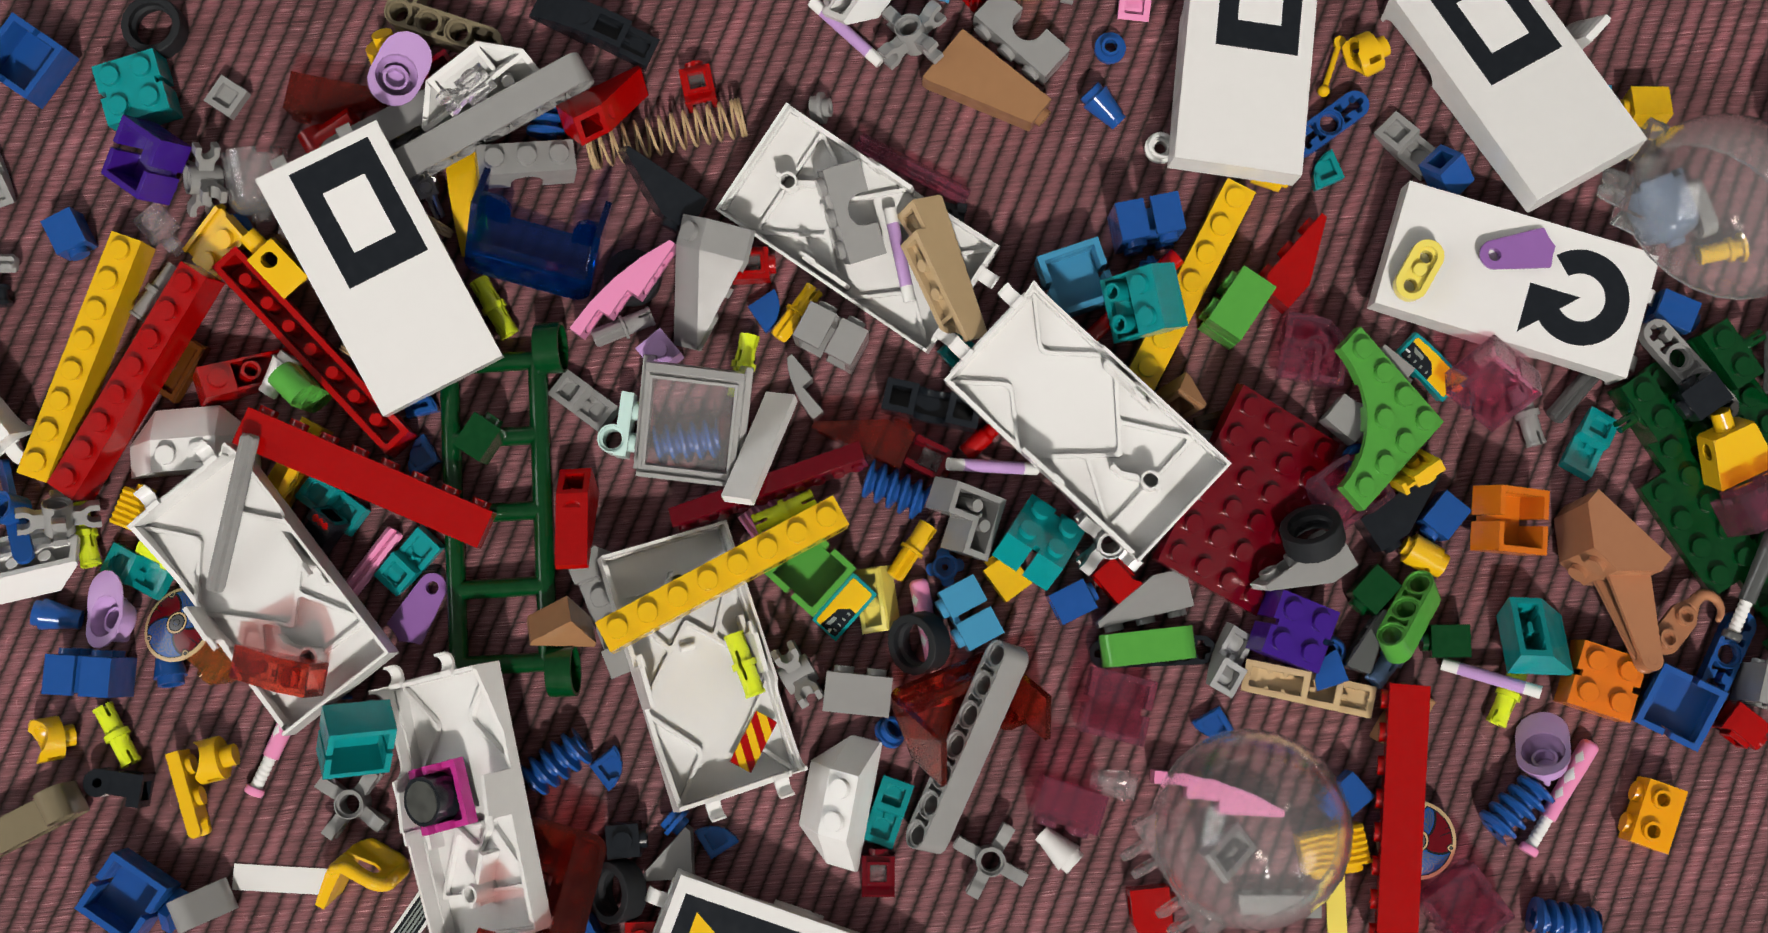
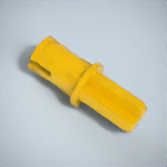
(794, 312)
(911, 550)

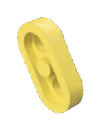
(1418, 272)

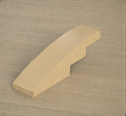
(1300, 687)

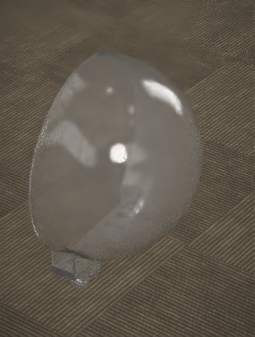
(1699, 202)
(1246, 833)

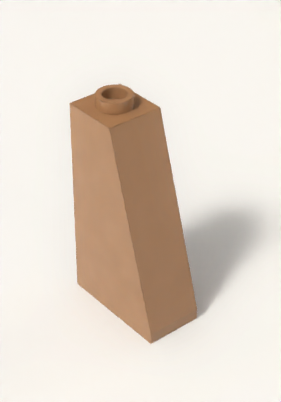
(986, 83)

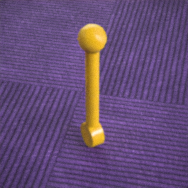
(1338, 42)

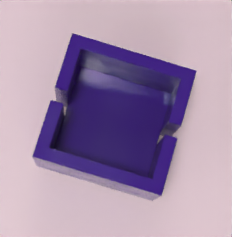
(153, 172)
(1297, 633)

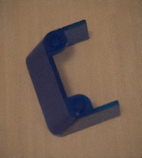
(529, 251)

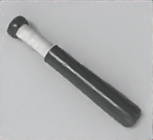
(1750, 590)

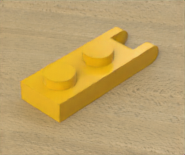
(189, 792)

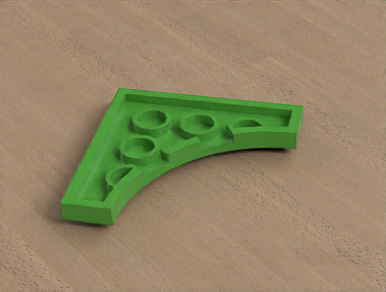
(1393, 419)

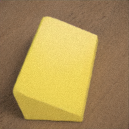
(884, 607)

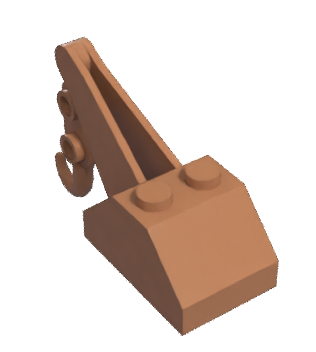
(1618, 558)

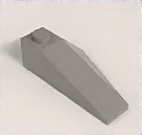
(705, 267)

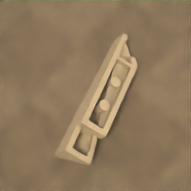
(940, 267)

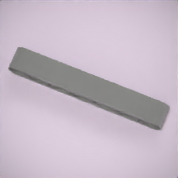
(494, 117)
(968, 746)

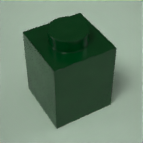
(481, 437)
(1372, 590)
(1446, 641)

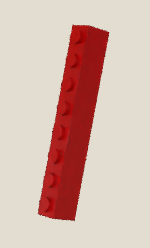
(313, 352)
(136, 382)
(368, 479)
(1401, 808)

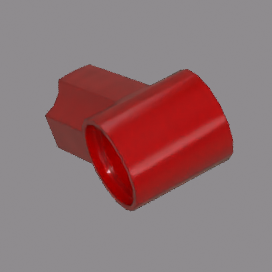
(315, 135)

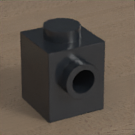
(1700, 396)
(625, 839)

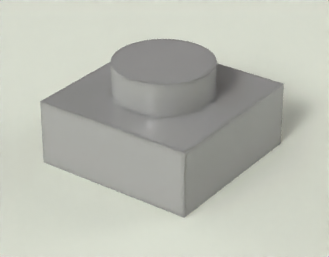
(227, 97)

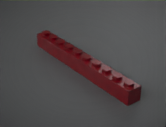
(776, 486)

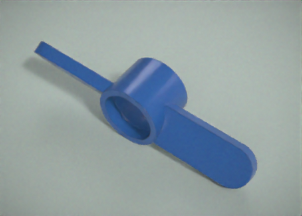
(22, 545)

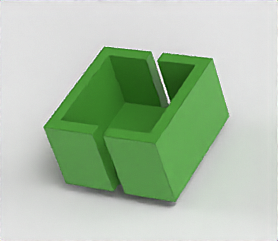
(1239, 303)
(813, 576)

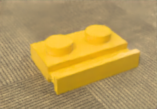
(215, 238)
(1418, 471)

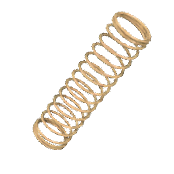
(734, 104)

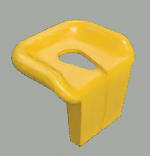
(391, 865)

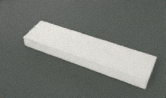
(759, 448)

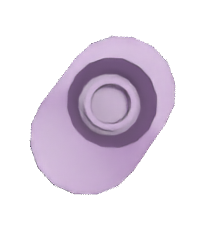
(399, 68)
(108, 611)
(1543, 746)

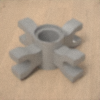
(912, 34)
(204, 179)
(58, 517)
(1097, 551)
(797, 674)
(365, 812)
(982, 874)

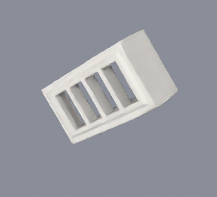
(1588, 29)

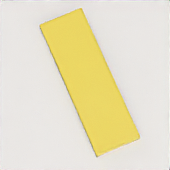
(1336, 910)

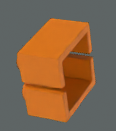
(1498, 517)
(1603, 682)

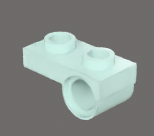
(625, 426)

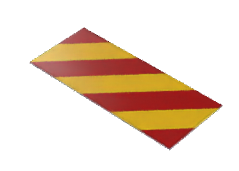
(753, 741)

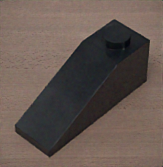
(663, 191)
(1394, 519)

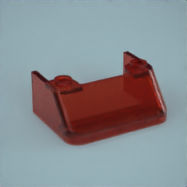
(931, 703)
(575, 864)

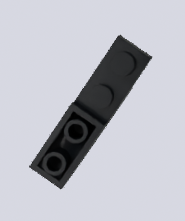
(597, 26)

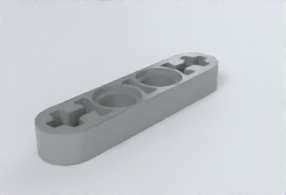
(1693, 363)

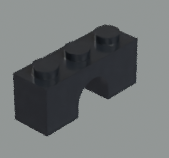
(928, 406)

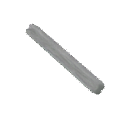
(232, 512)

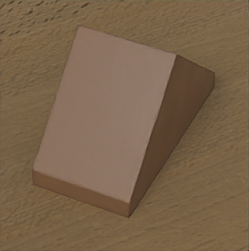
(561, 625)

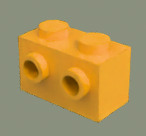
(1652, 814)

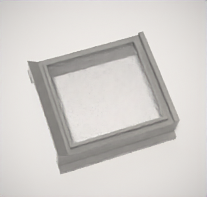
(691, 421)

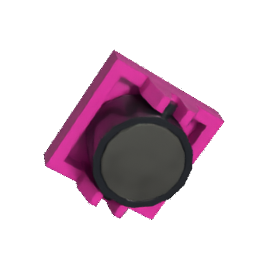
(440, 797)

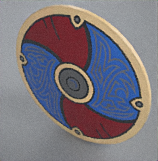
(169, 631)
(1438, 841)

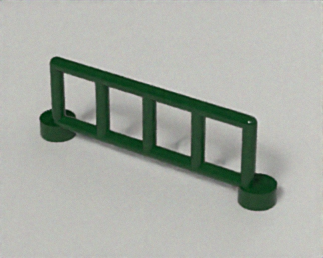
(559, 663)

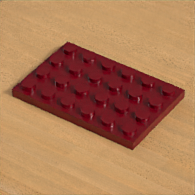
(1237, 520)

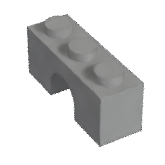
(1036, 57)
(548, 160)
(838, 187)
(1344, 414)

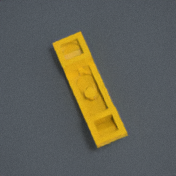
(461, 188)

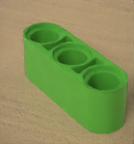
(299, 387)
(1408, 617)
(1147, 646)

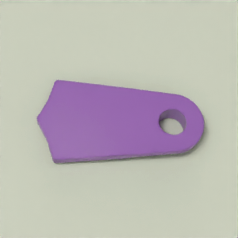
(1519, 251)
(418, 610)

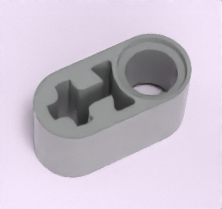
(202, 905)

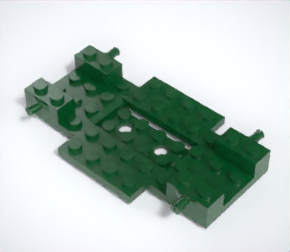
(1678, 493)

